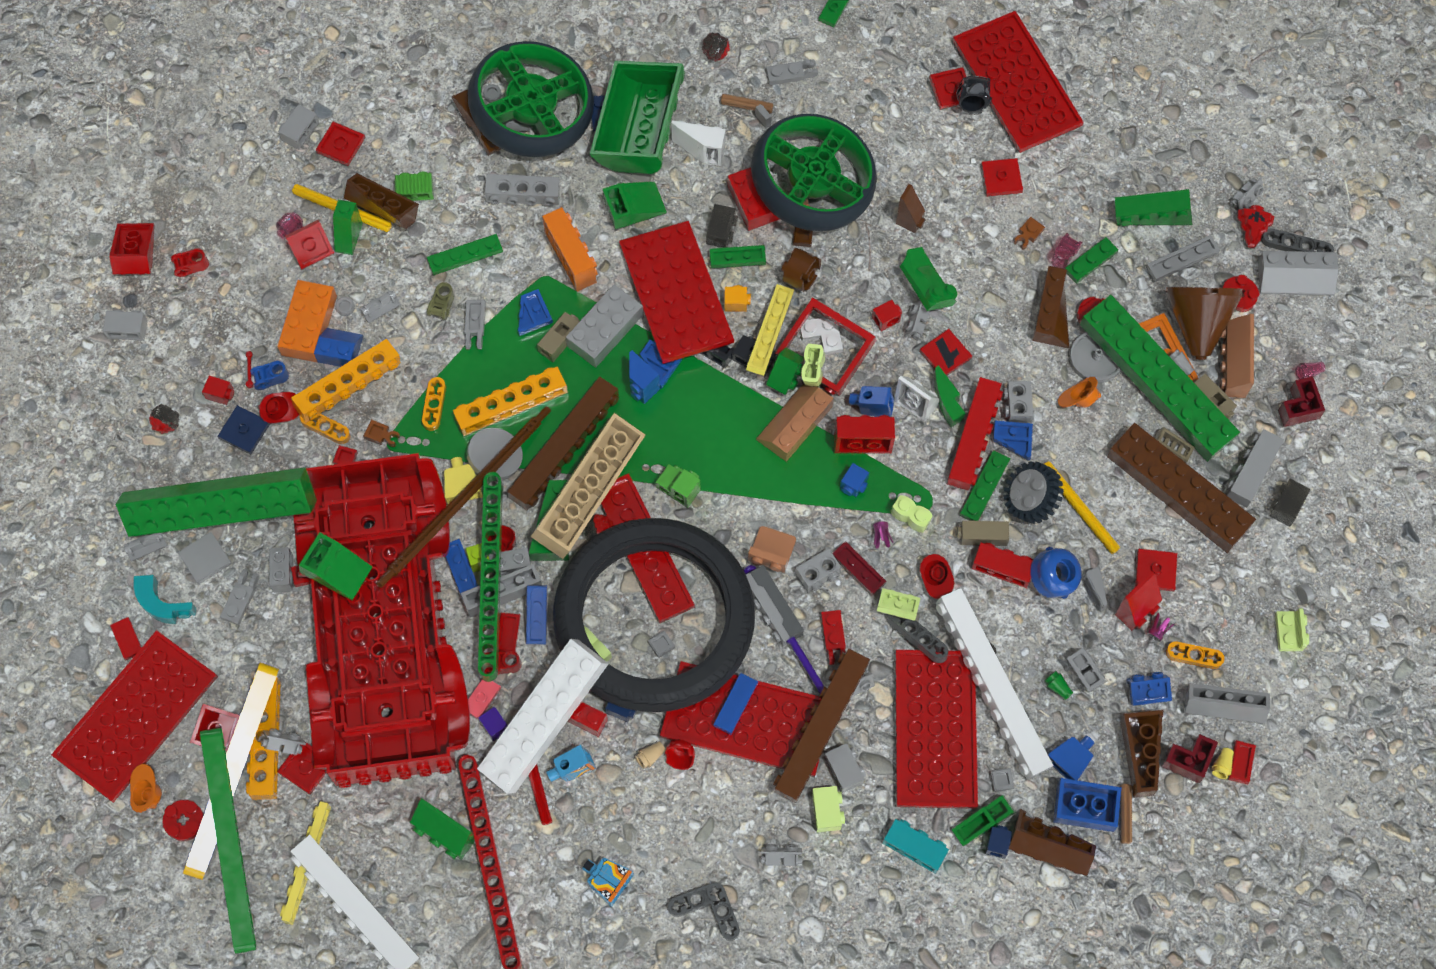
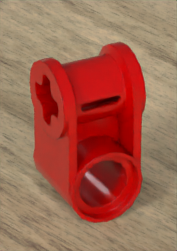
(187, 262)
(503, 658)

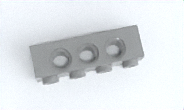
(515, 183)

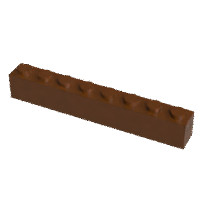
(563, 444)
(822, 725)

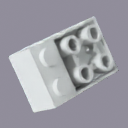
(700, 141)

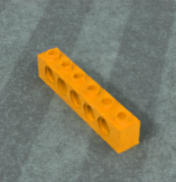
(350, 371)
(507, 409)
(267, 788)

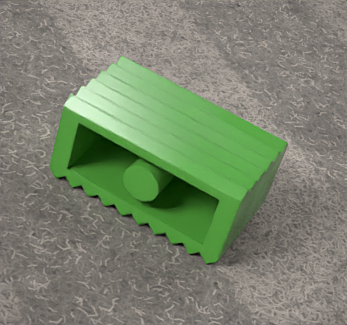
(415, 186)

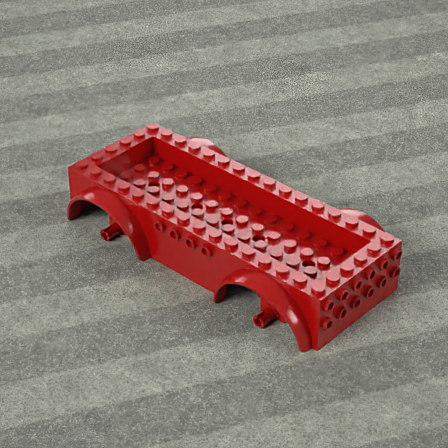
(418, 668)

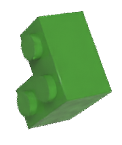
(679, 484)

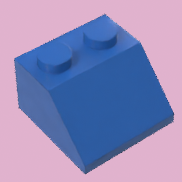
(337, 347)
(643, 378)

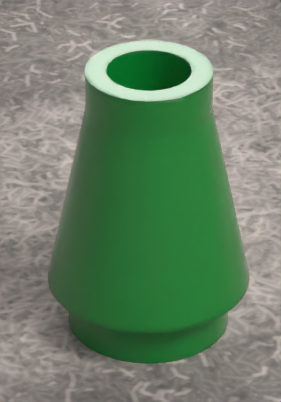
(1058, 684)

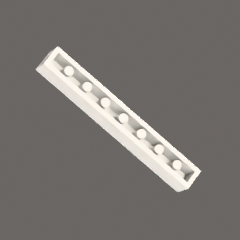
(353, 905)

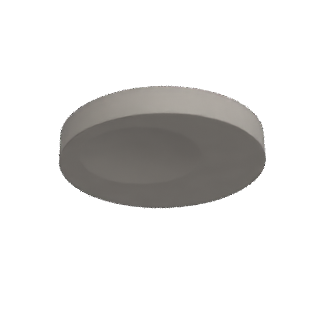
(1091, 361)
(486, 446)

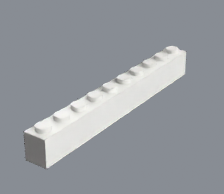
(994, 684)

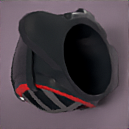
(974, 94)

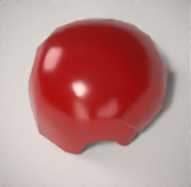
(508, 538)
(680, 754)

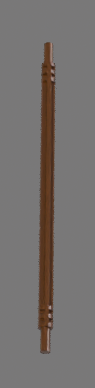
(459, 501)

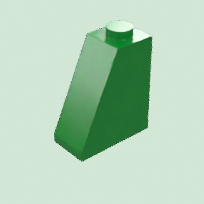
(347, 226)

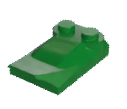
(926, 281)

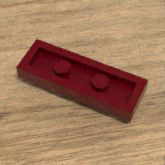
(859, 568)

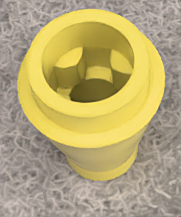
(1223, 764)

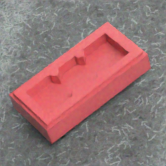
(482, 697)

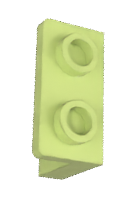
(898, 604)
(1291, 630)

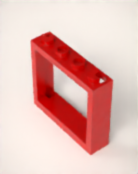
(843, 322)

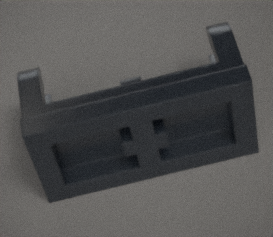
(720, 355)

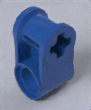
(268, 375)

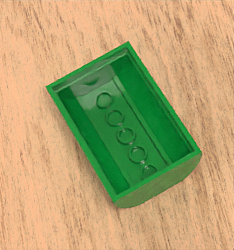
(637, 116)

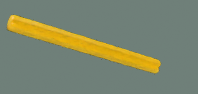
(330, 203)
(1087, 515)

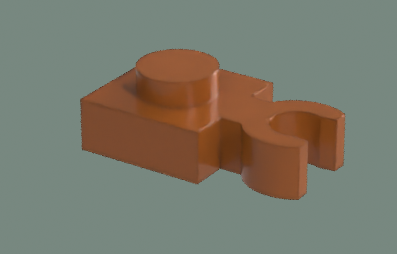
(1029, 231)
(379, 432)

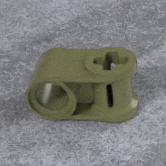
(440, 304)

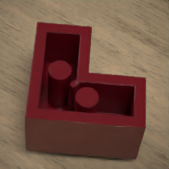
(1305, 403)
(1193, 762)

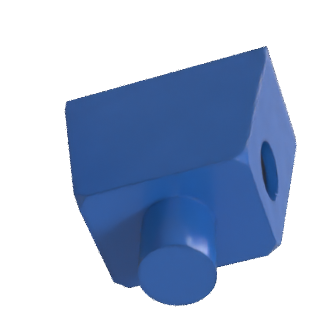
(874, 401)
(1072, 757)

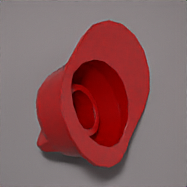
(278, 407)
(937, 575)

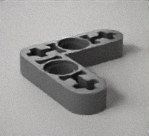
(708, 900)

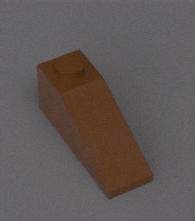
(910, 210)

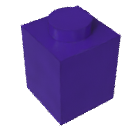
(493, 723)

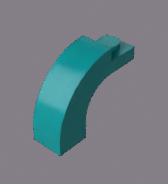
(147, 595)

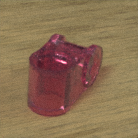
(1067, 249)

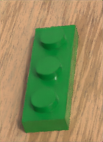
(737, 256)
(1091, 260)

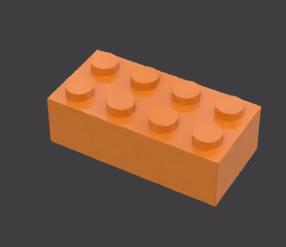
(570, 249)
(306, 319)

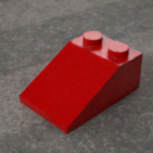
(132, 248)
(1140, 603)

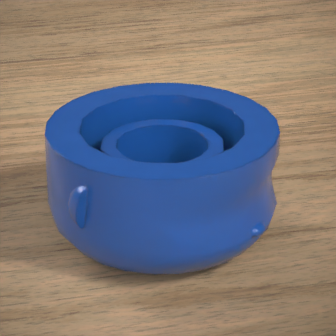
(1044, 573)

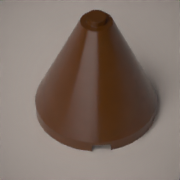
(1202, 315)

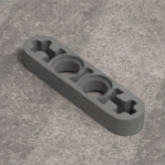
(1297, 240)
(919, 633)

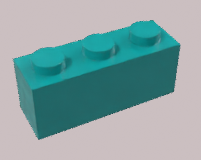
(916, 845)

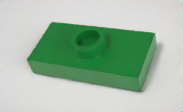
(833, 12)

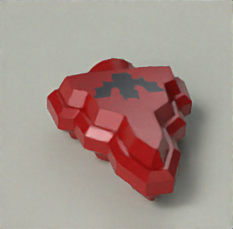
(1254, 223)

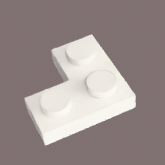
(823, 329)

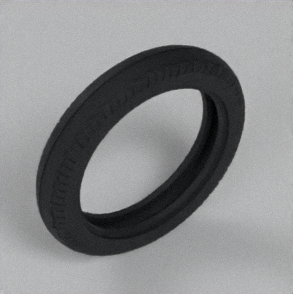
(675, 538)

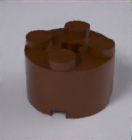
(800, 269)

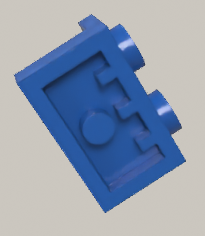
(1149, 688)

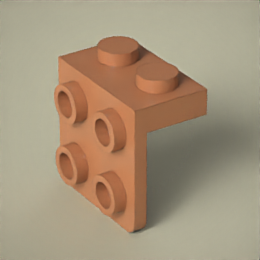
(772, 549)

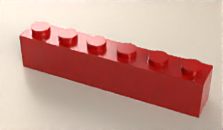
(974, 434)

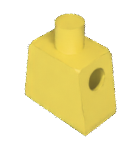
(457, 479)

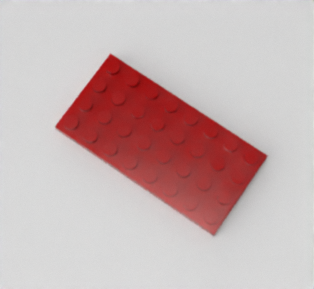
(1021, 81)
(676, 292)
(134, 715)
(763, 732)
(935, 732)

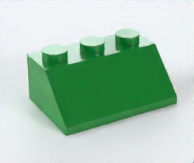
(441, 830)

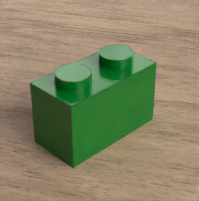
(785, 371)

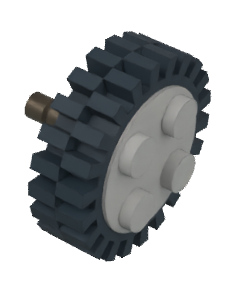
(1033, 492)

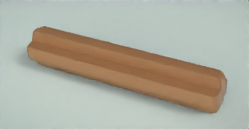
(746, 103)
(1126, 814)

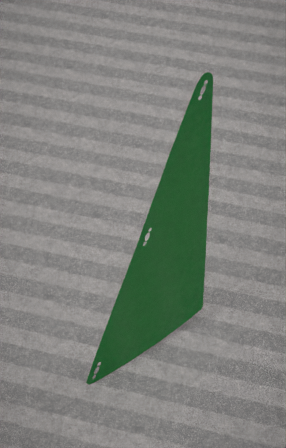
(693, 422)

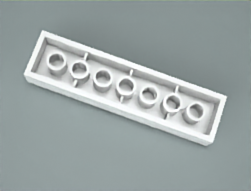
(542, 716)

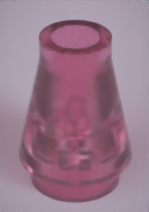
(1310, 369)

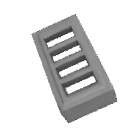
(1095, 585)

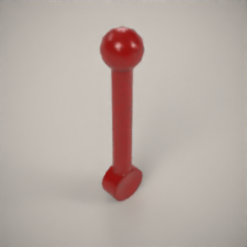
(249, 384)

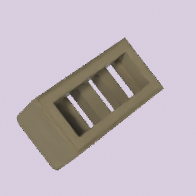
(1169, 436)

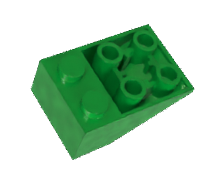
(633, 203)
(334, 566)

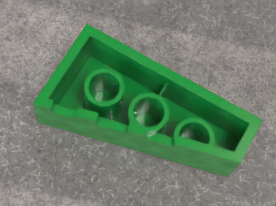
(1154, 209)
(538, 551)

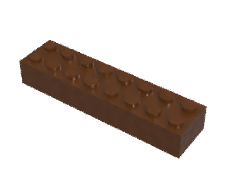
(1181, 488)

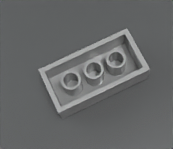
(604, 325)

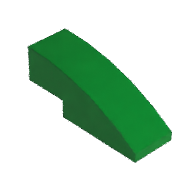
(948, 398)
(983, 820)

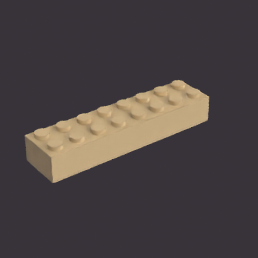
(588, 486)

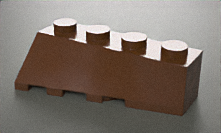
(381, 201)
(1052, 314)
(1142, 747)
(1051, 845)

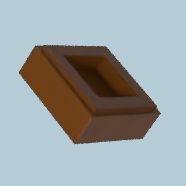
(802, 237)

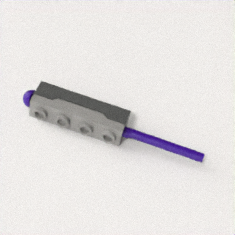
(779, 616)

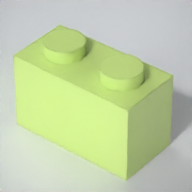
(827, 809)

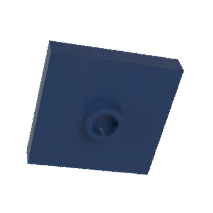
(243, 430)

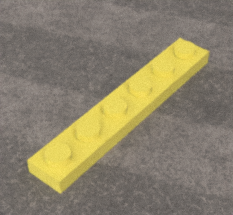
(770, 330)
(296, 890)

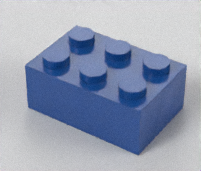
(1087, 805)

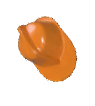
(1081, 394)
(143, 789)

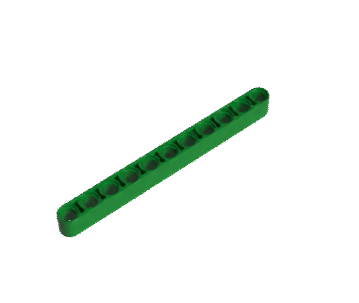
(491, 584)
(228, 840)

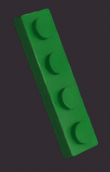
(464, 254)
(985, 486)

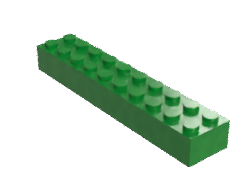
(1159, 378)
(216, 502)

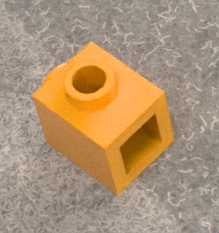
(736, 299)

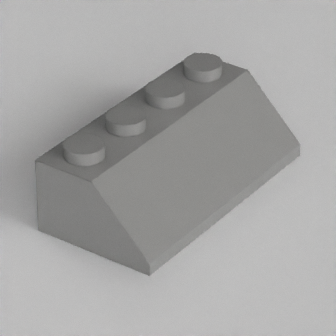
(1298, 273)

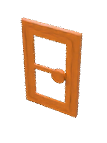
(1162, 322)

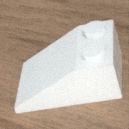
(915, 398)

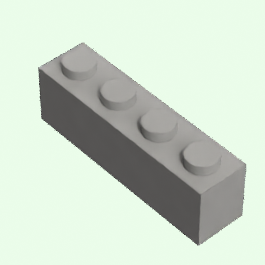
(1255, 467)
(511, 587)
(1227, 703)

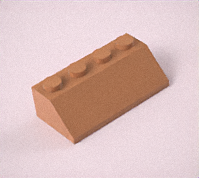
(1238, 357)
(796, 421)

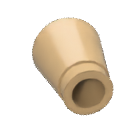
(648, 755)

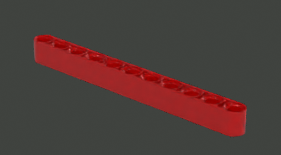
(487, 853)

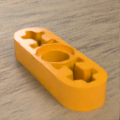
(437, 412)
(330, 434)
(1188, 660)

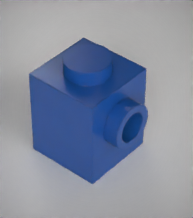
(854, 480)

